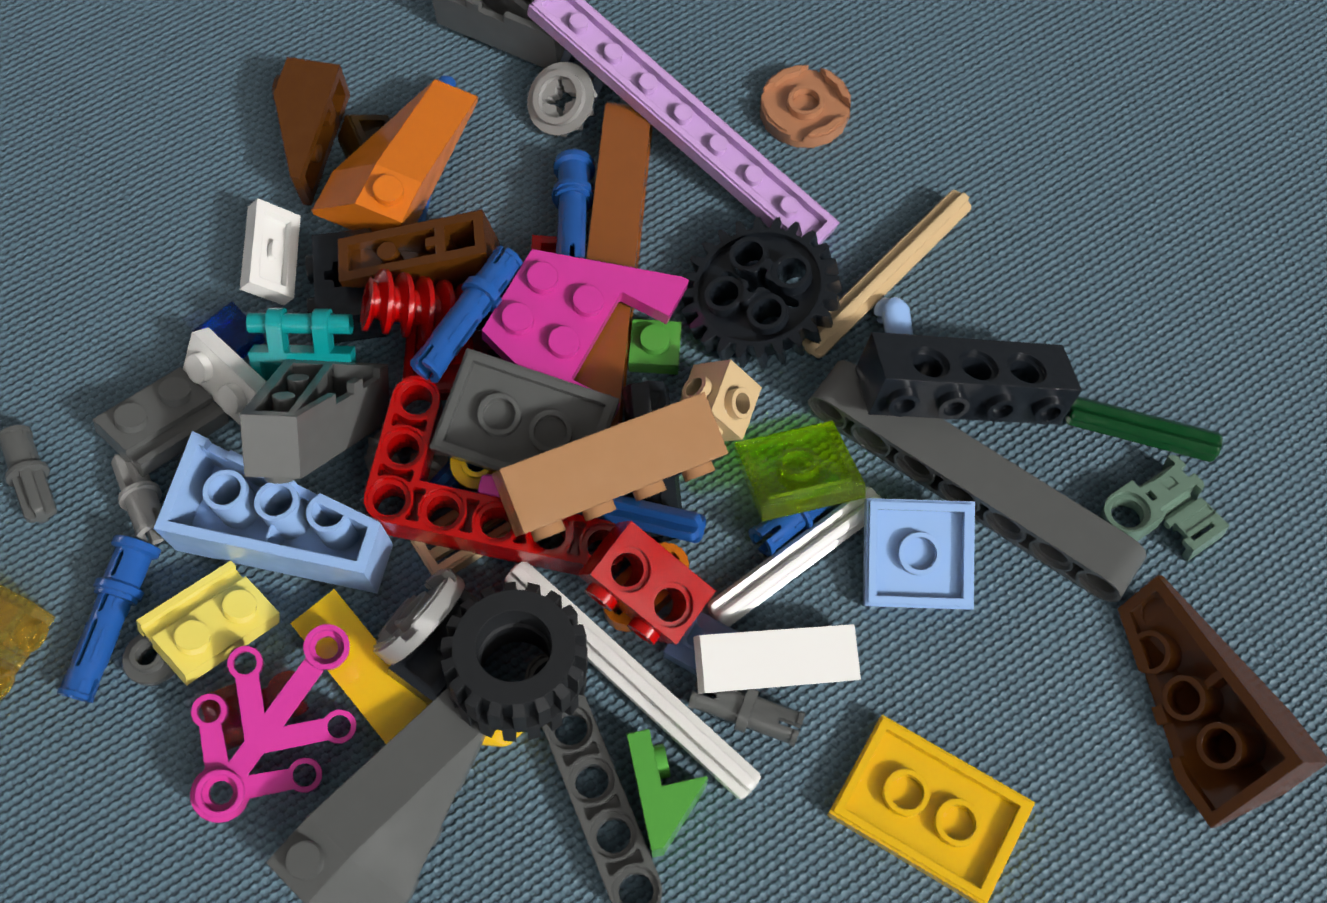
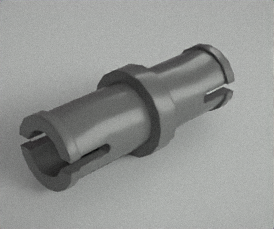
(751, 712)

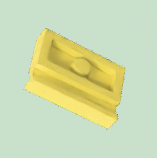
(208, 622)

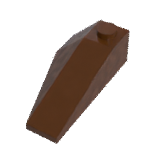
(1223, 725)

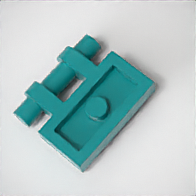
(279, 323)

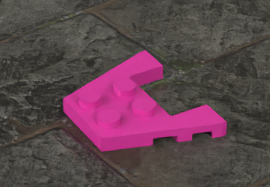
(563, 304)

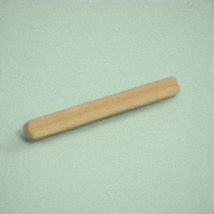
(891, 270)

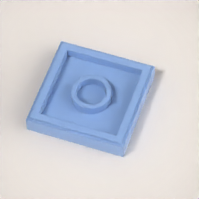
(919, 553)

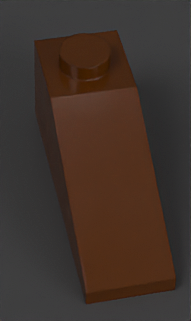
(309, 110)
(435, 248)

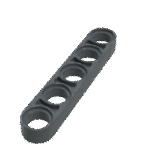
(609, 806)

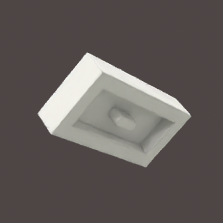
(270, 252)
(221, 372)

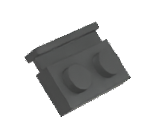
(159, 421)

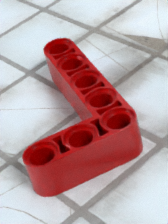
(474, 508)

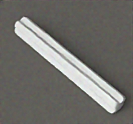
(789, 561)

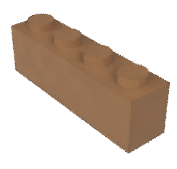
(610, 464)

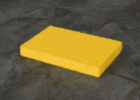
(932, 810)

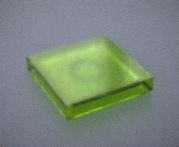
(799, 470)

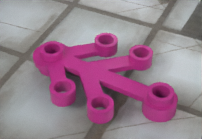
(264, 731)

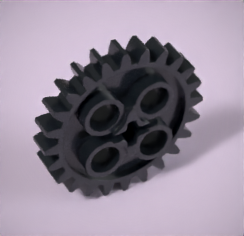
(761, 292)

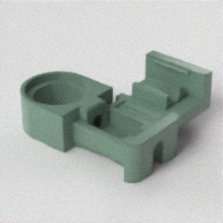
(1174, 502)

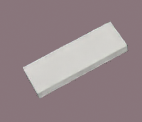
(776, 658)

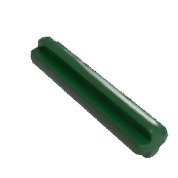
(1145, 429)

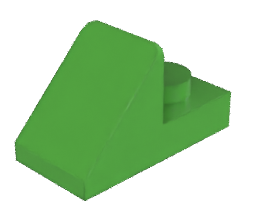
(662, 806)

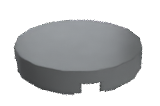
(418, 616)

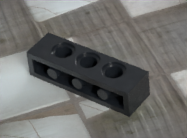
(966, 379)

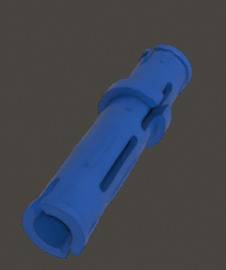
(479, 296)

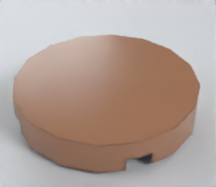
(805, 106)

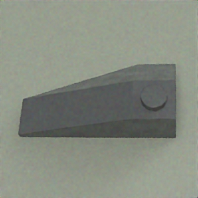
(385, 818)

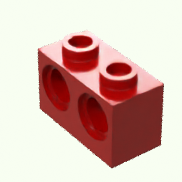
(651, 572)

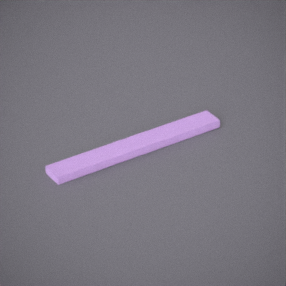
(680, 116)

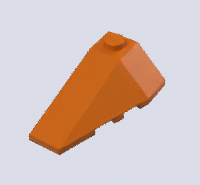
(399, 165)

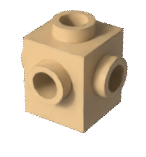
(729, 393)

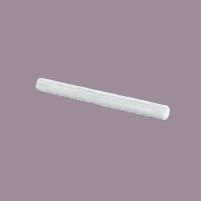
(653, 697)

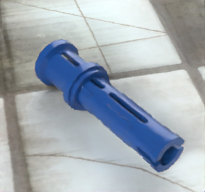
(572, 198)
(115, 595)

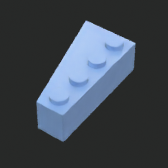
(267, 524)

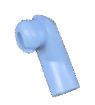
(894, 315)

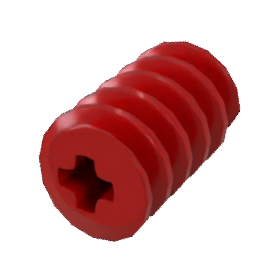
(406, 302)

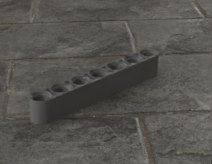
(1005, 495)

